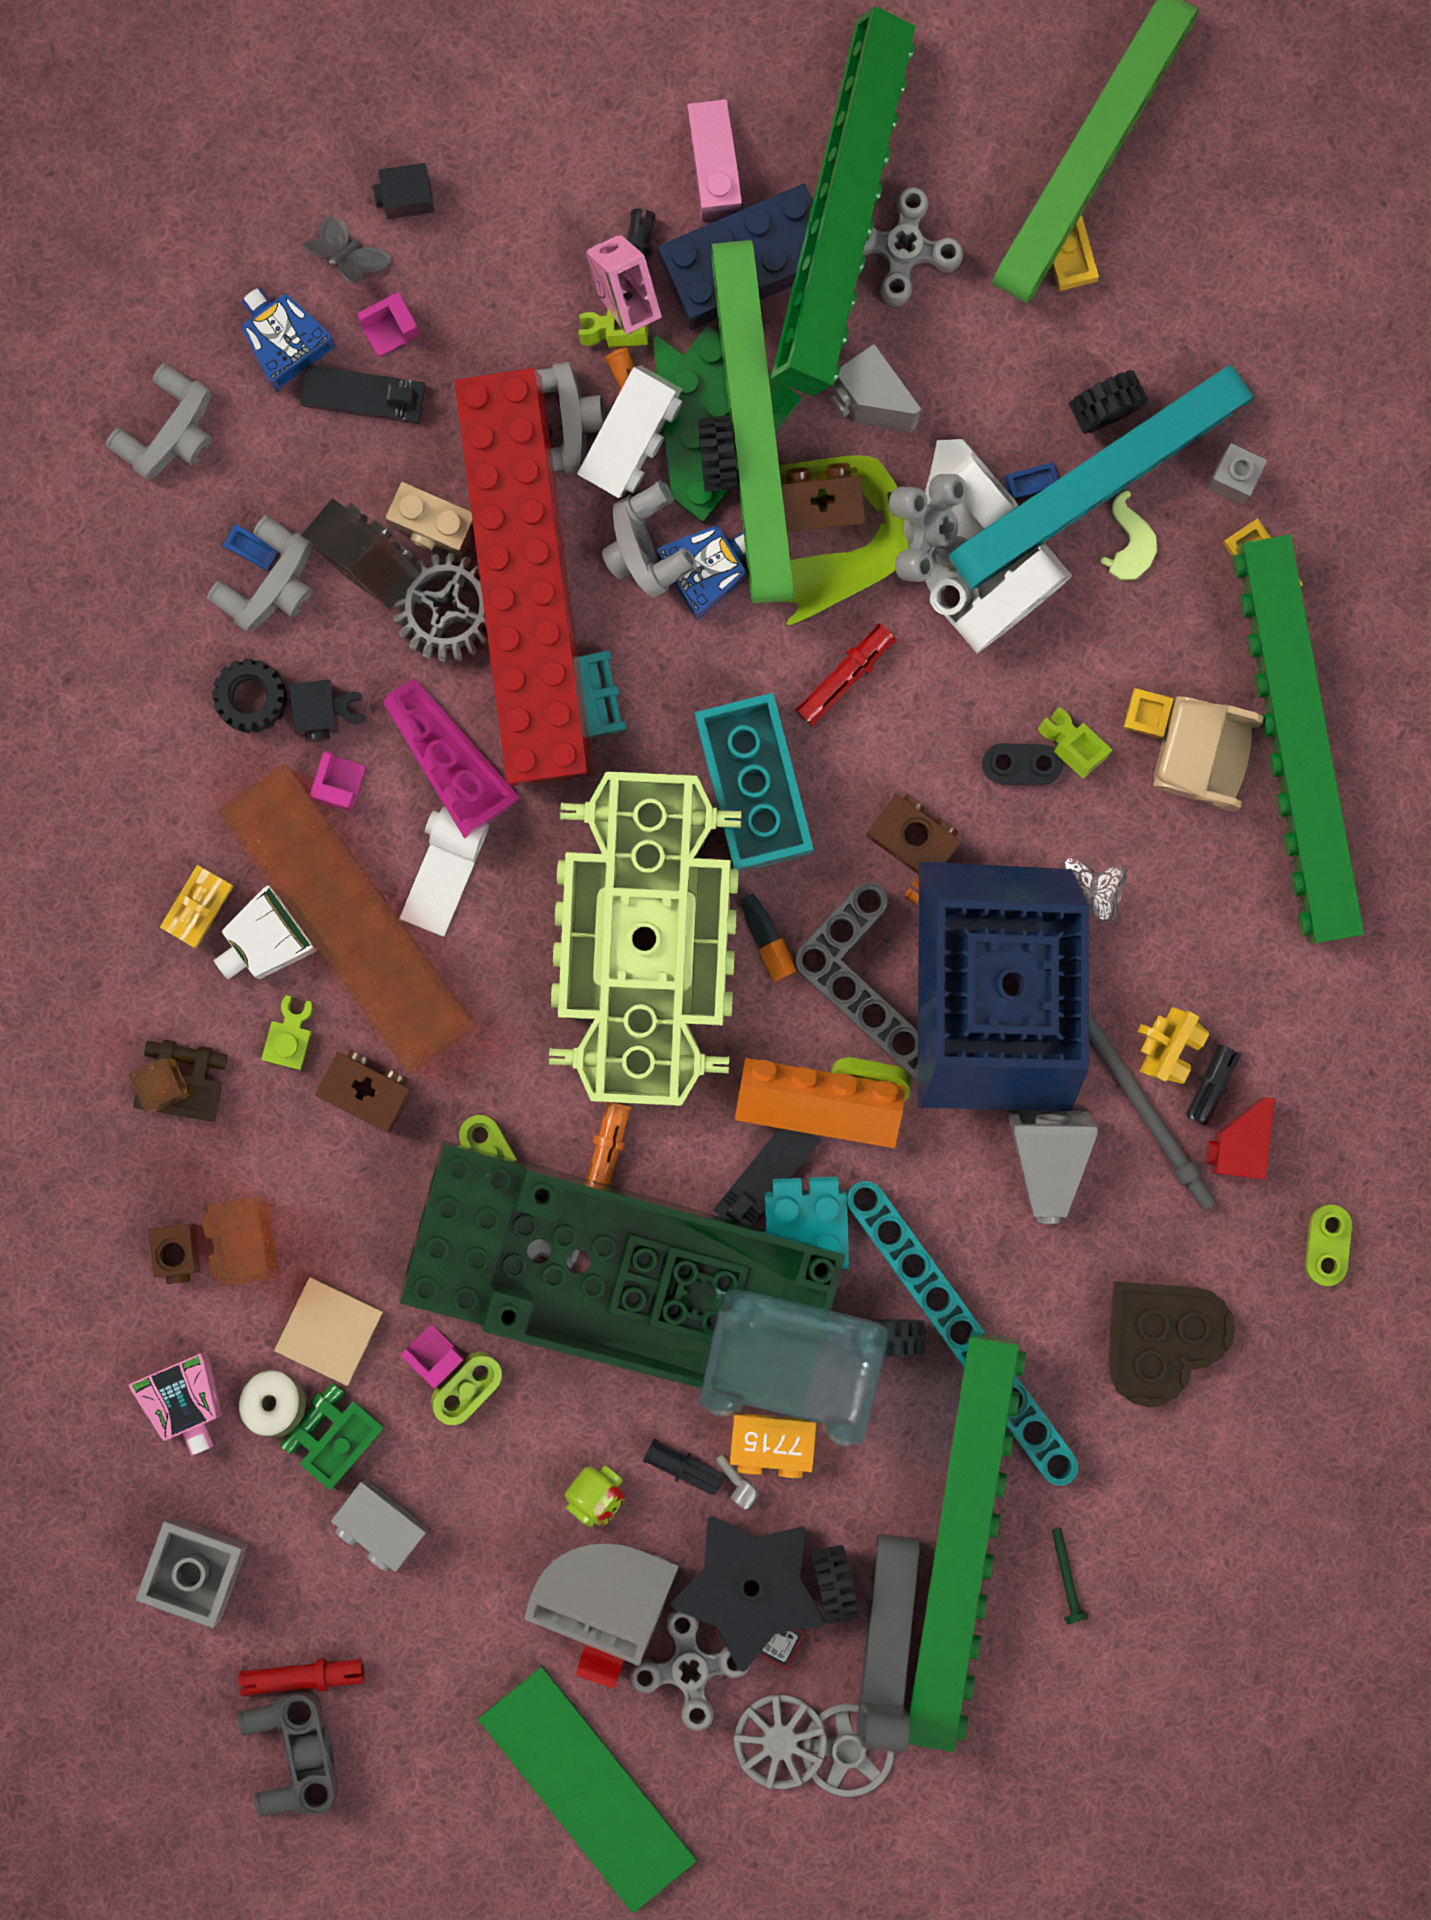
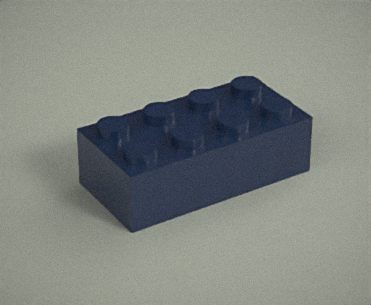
(777, 235)

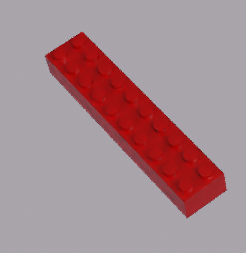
(523, 577)

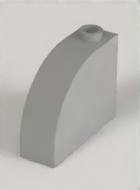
(603, 1597)

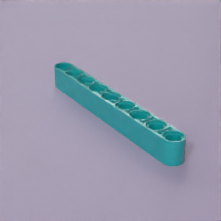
(1100, 477)
(954, 1311)

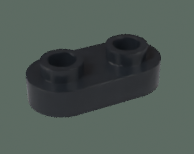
(1022, 764)

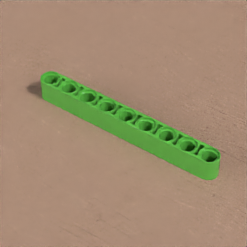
(1094, 148)
(752, 421)

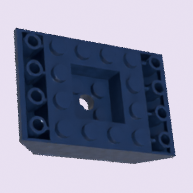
(972, 1036)

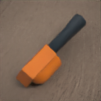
(773, 950)

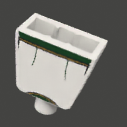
(263, 938)

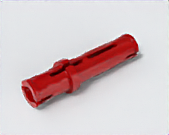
(846, 674)
(302, 1677)

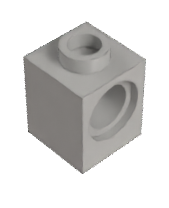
(1237, 474)

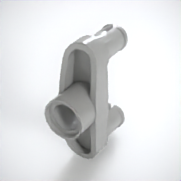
(578, 416)
(179, 434)
(634, 550)
(280, 588)

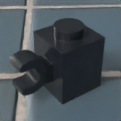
(318, 709)

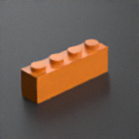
(820, 1103)

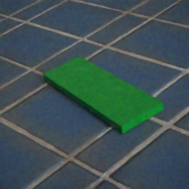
(587, 1789)

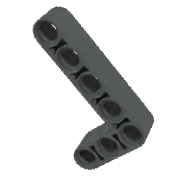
(864, 994)
(881, 1714)

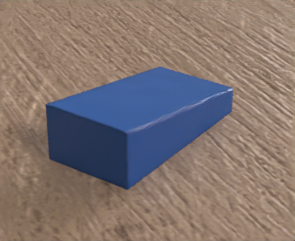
(1030, 481)
(249, 547)

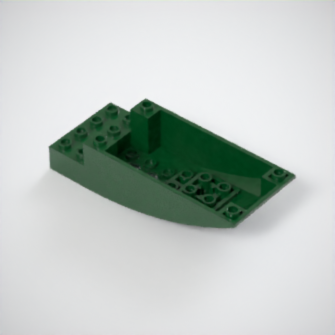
(650, 1275)

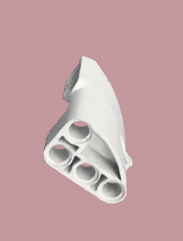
(1011, 594)

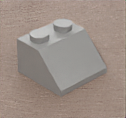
(874, 393)

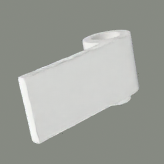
(442, 873)

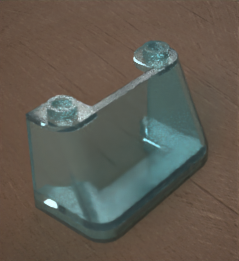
(794, 1363)

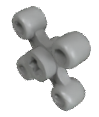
(921, 251)
(928, 526)
(671, 1671)

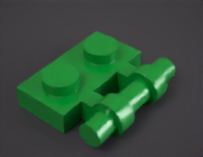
(341, 1444)

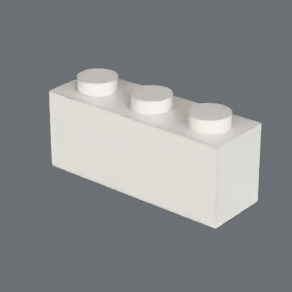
(631, 432)

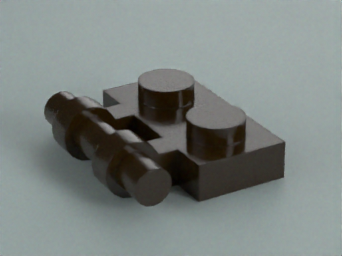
(204, 1093)

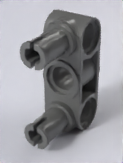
(306, 1750)

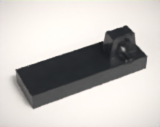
(363, 394)
(777, 1160)

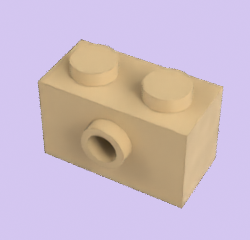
(430, 520)

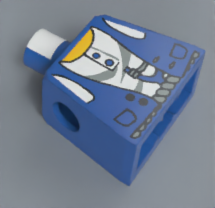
(283, 336)
(717, 568)

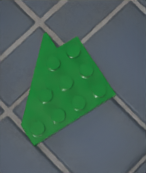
(703, 396)

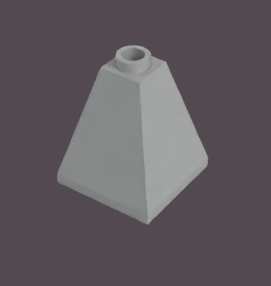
(1052, 1157)

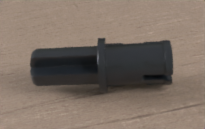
(1213, 1084)
(683, 1467)

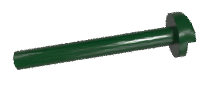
(1067, 1578)

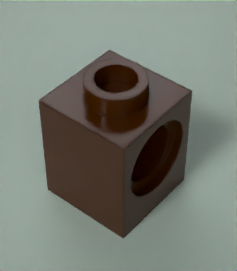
(160, 1240)

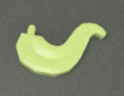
(1142, 544)

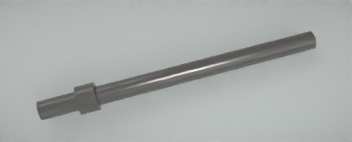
(1186, 1171)

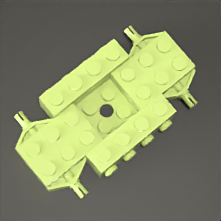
(650, 879)

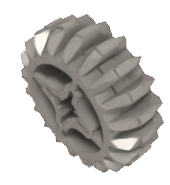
(440, 625)

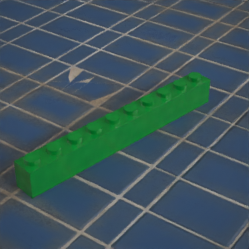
(844, 203)
(1298, 739)
(963, 1541)

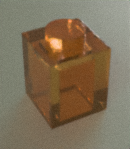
(159, 1085)

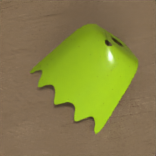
(836, 576)

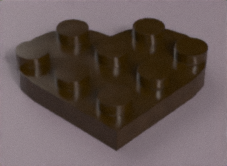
(1162, 1336)

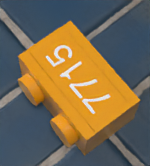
(773, 1444)

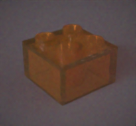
(241, 1241)

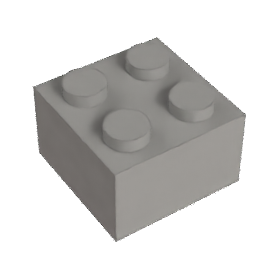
(192, 1571)

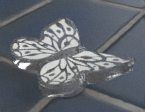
(1100, 890)

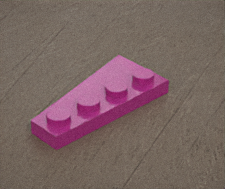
(455, 767)

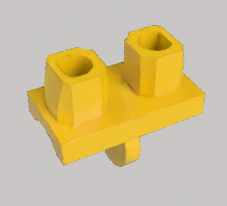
(196, 906)
(1166, 1043)

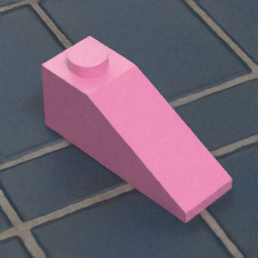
(714, 159)

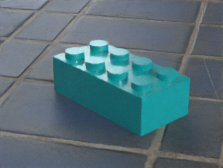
(754, 776)

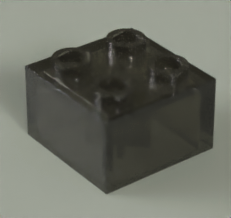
(362, 552)

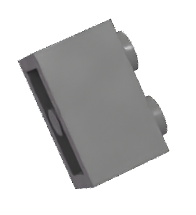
(378, 1526)

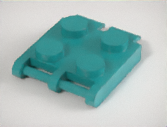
(594, 695)
(810, 1215)

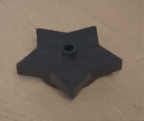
(744, 1620)

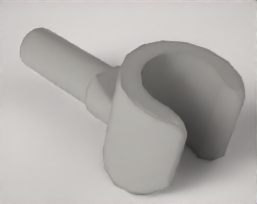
(745, 1493)

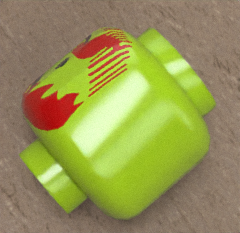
(595, 1496)

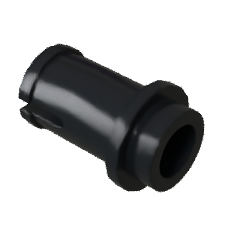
(639, 234)

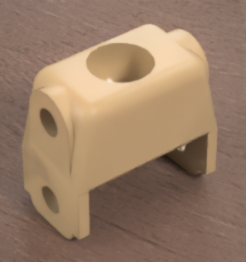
(1205, 752)

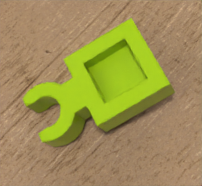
(606, 327)
(1076, 746)
(287, 1042)

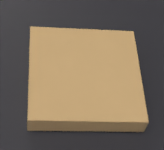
(329, 1331)

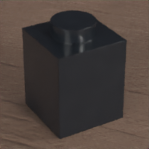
(404, 191)

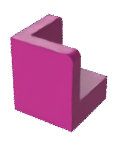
(388, 324)
(337, 782)
(433, 1356)

